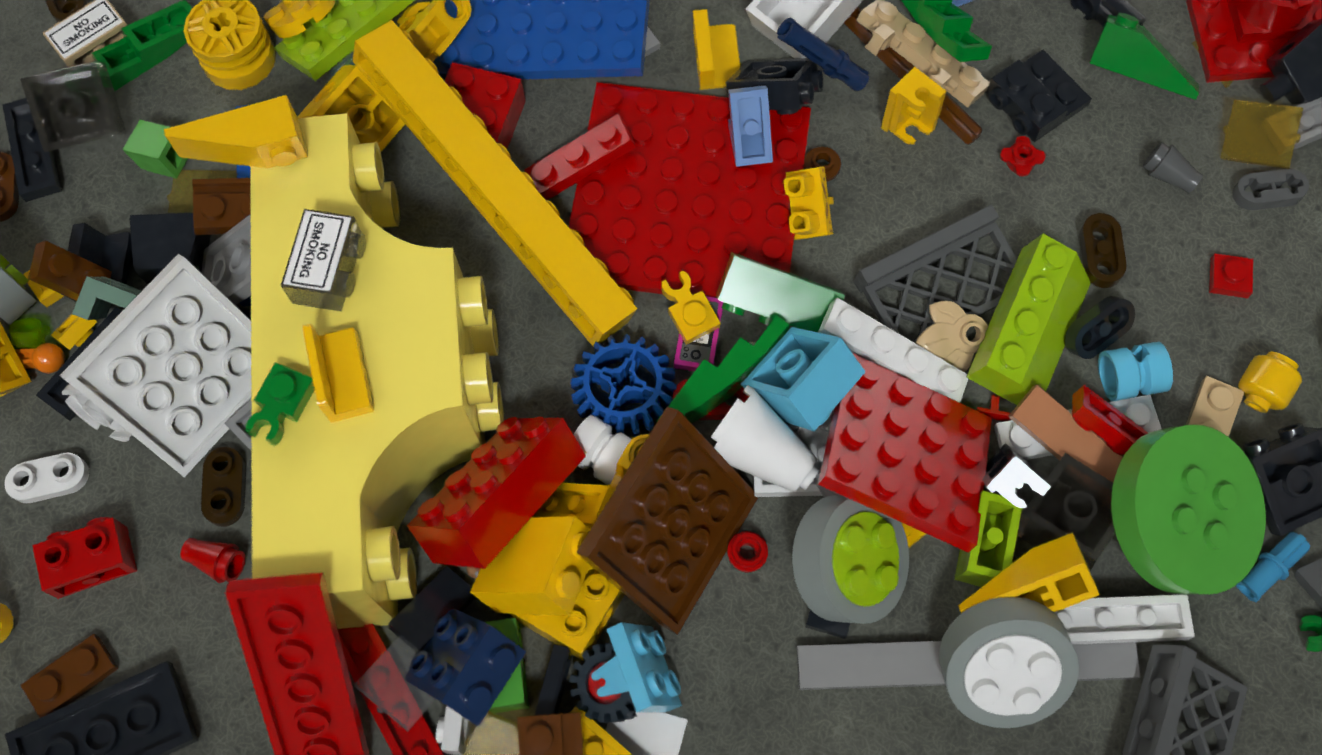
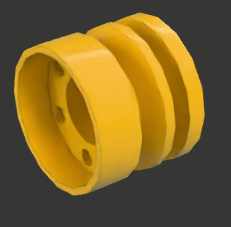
(230, 42)

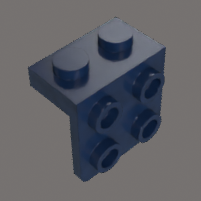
(465, 665)

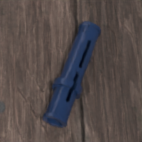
(834, 62)

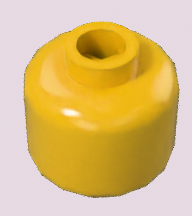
(1270, 382)

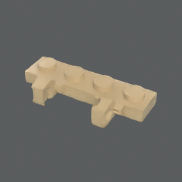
(918, 48)

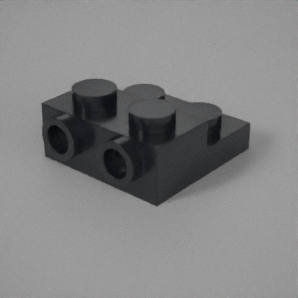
(788, 82)
(1036, 95)
(1289, 476)

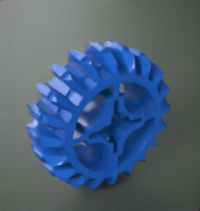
(638, 392)

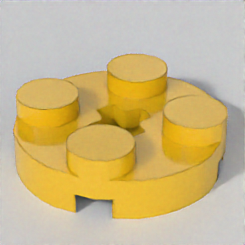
(290, 15)

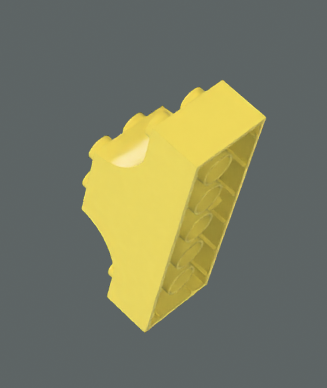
(425, 335)

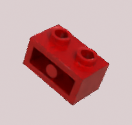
(84, 557)

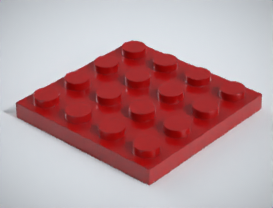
(909, 455)

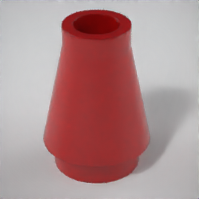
(215, 559)

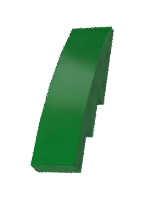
(949, 28)
(144, 44)
(714, 385)

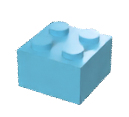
(805, 376)

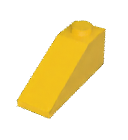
(252, 136)
(1046, 574)

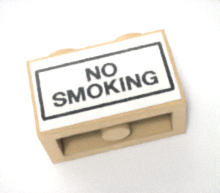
(86, 32)

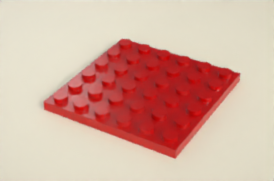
(681, 196)

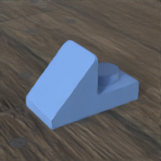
(750, 125)

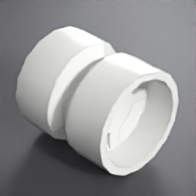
(600, 447)

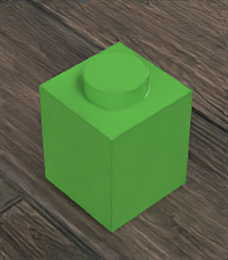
(152, 150)

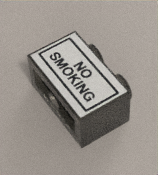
(323, 260)

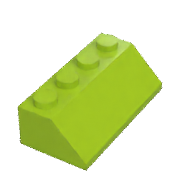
(1031, 320)

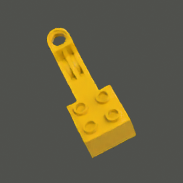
(354, 94)
(596, 598)

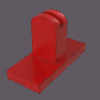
(993, 410)

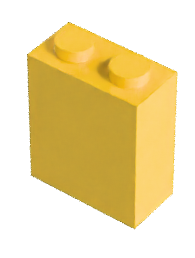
(536, 569)

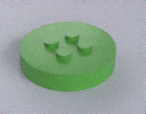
(1188, 510)

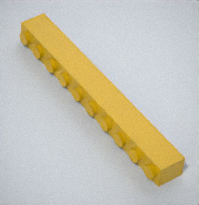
(493, 182)

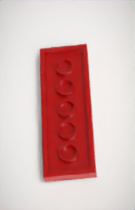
(297, 664)

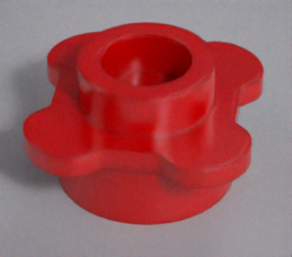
(1018, 164)

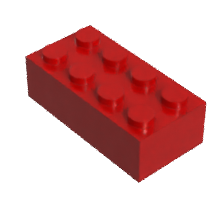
(496, 491)

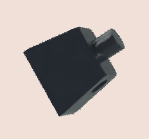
(1297, 67)
(160, 238)

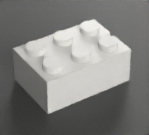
(817, 16)

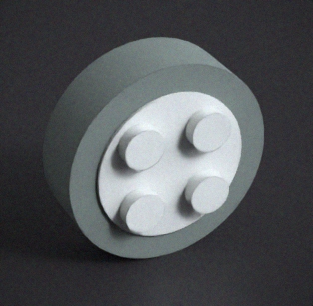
(1008, 662)

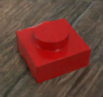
(1231, 275)

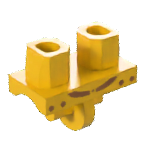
(809, 203)

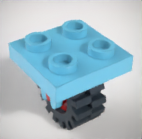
(626, 676)

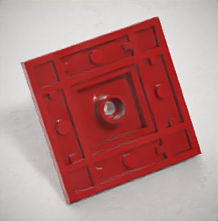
(1243, 34)

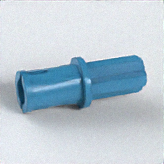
(1273, 566)

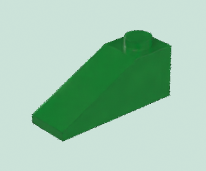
(1137, 54)

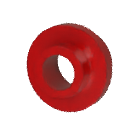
(750, 539)

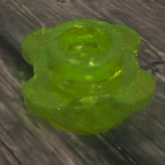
(28, 333)

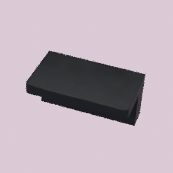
(107, 251)

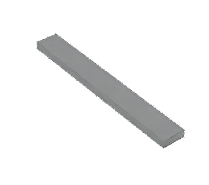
(919, 664)

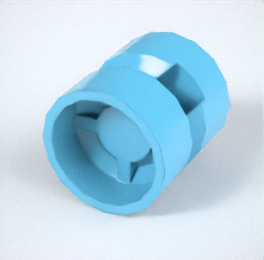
(1142, 369)

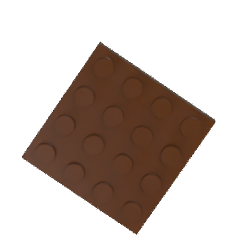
(669, 521)

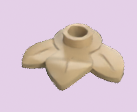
(948, 334)

